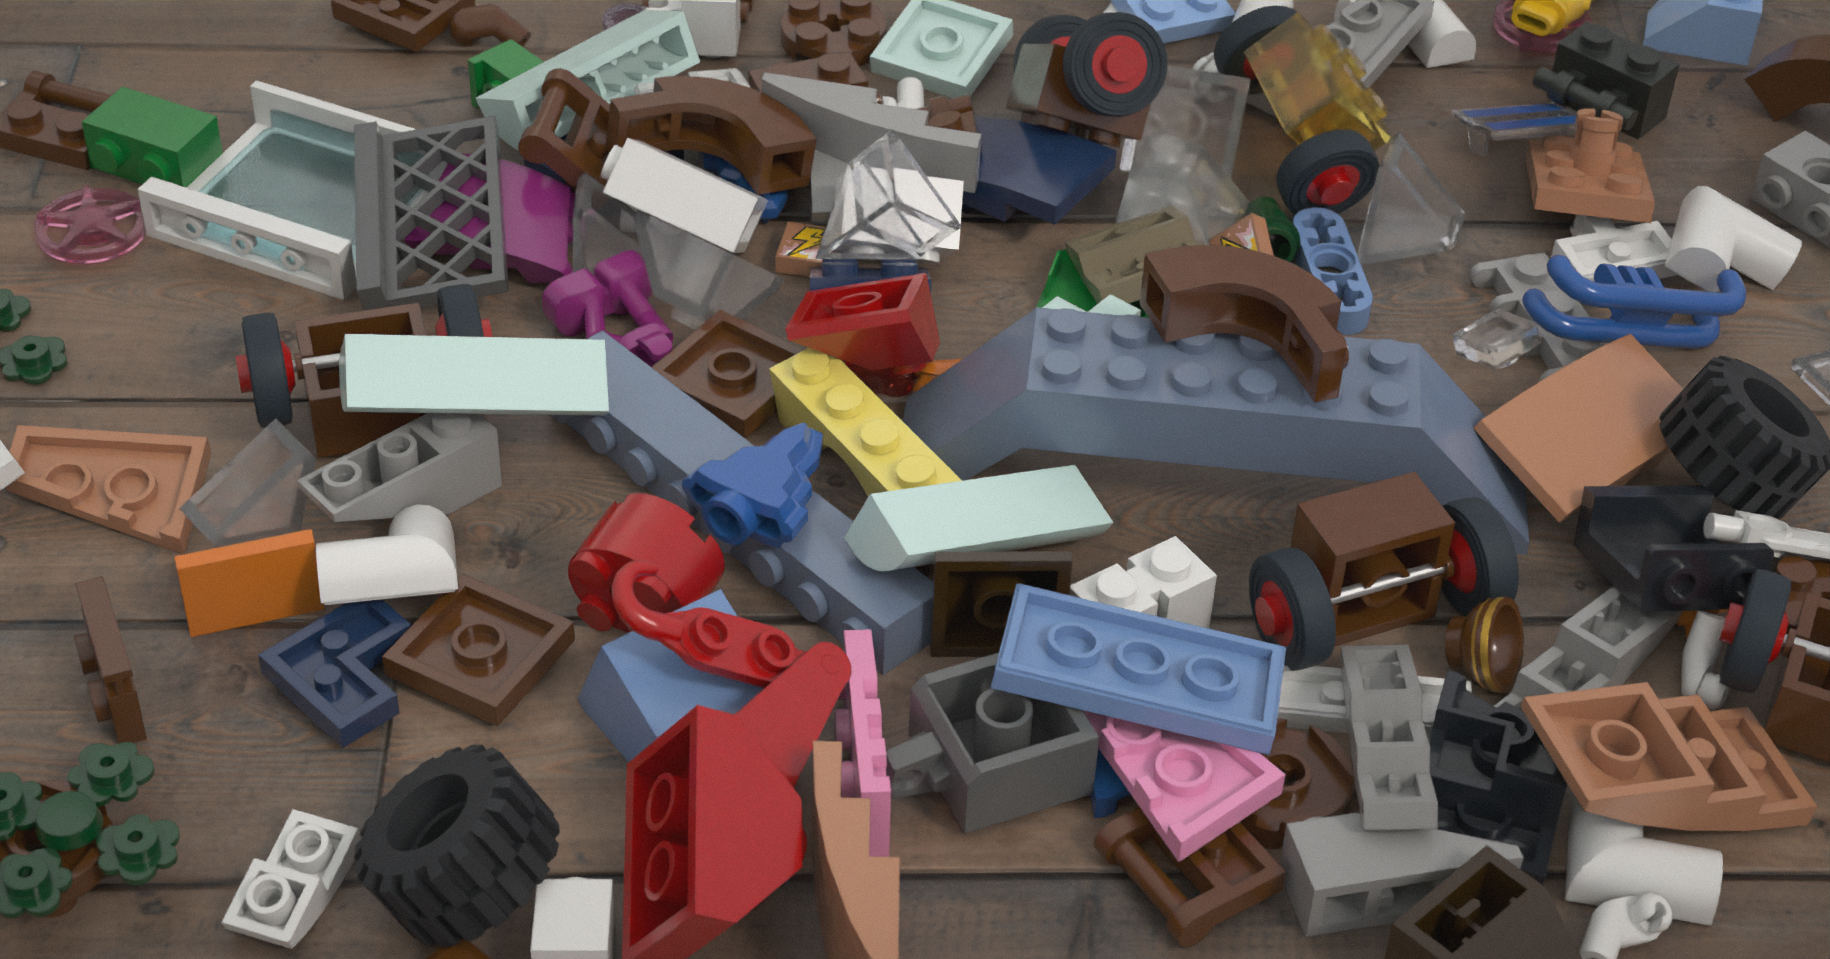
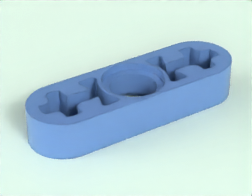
(1337, 253)

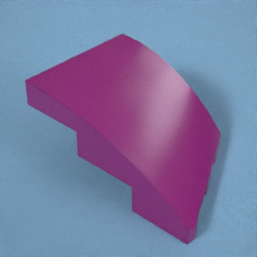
(535, 220)

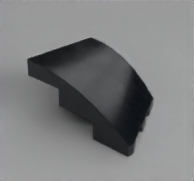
(1494, 775)

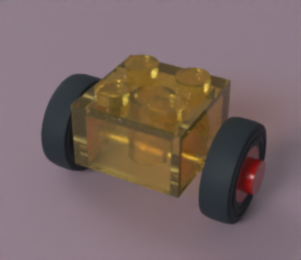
(1317, 102)

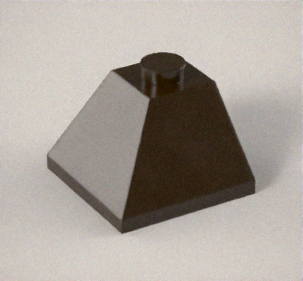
(977, 592)

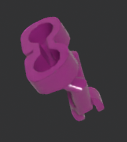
(619, 287)

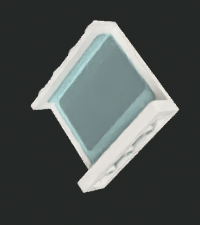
(278, 194)

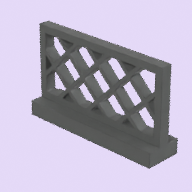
(378, 212)

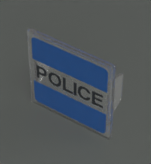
(1516, 123)

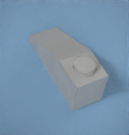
(1368, 877)

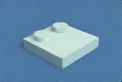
(942, 46)

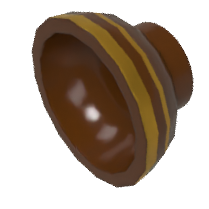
(1487, 644)

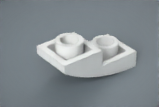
(296, 883)

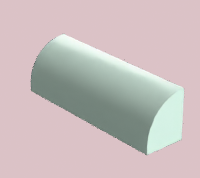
(609, 63)
(473, 375)
(976, 516)

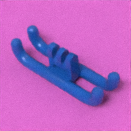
(1637, 306)

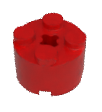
(649, 531)

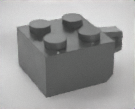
(991, 748)

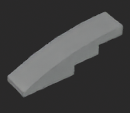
(850, 121)
(1594, 648)
(1388, 738)

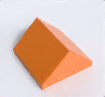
(249, 582)

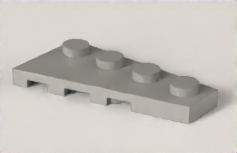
(1374, 33)

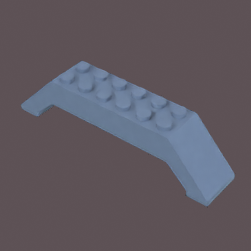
(1210, 401)

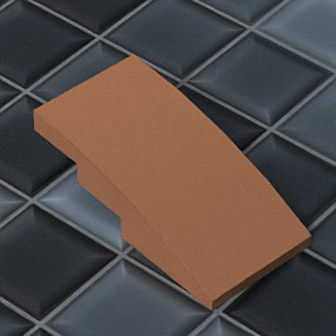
(1585, 425)
(1668, 760)
(852, 890)

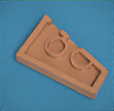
(114, 478)

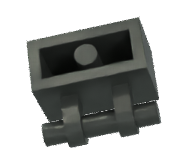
(1610, 74)

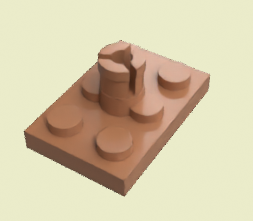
(1590, 172)

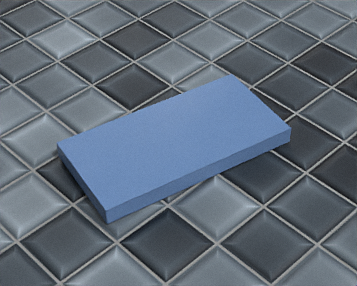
(1141, 668)

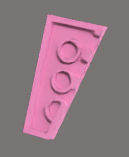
(861, 734)
(1186, 783)

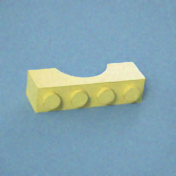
(854, 423)

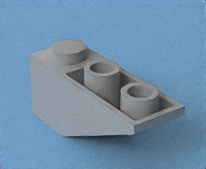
(429, 461)

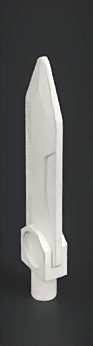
(1758, 528)

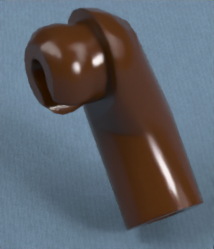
(485, 21)

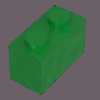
(151, 137)

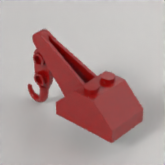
(715, 794)

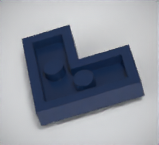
(329, 665)

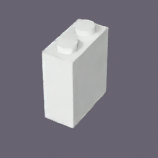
(682, 195)

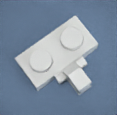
(1601, 242)

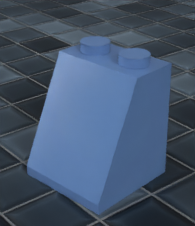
(645, 687)

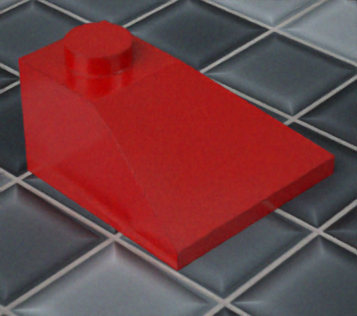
(870, 323)

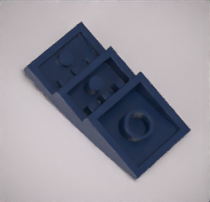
(1034, 170)

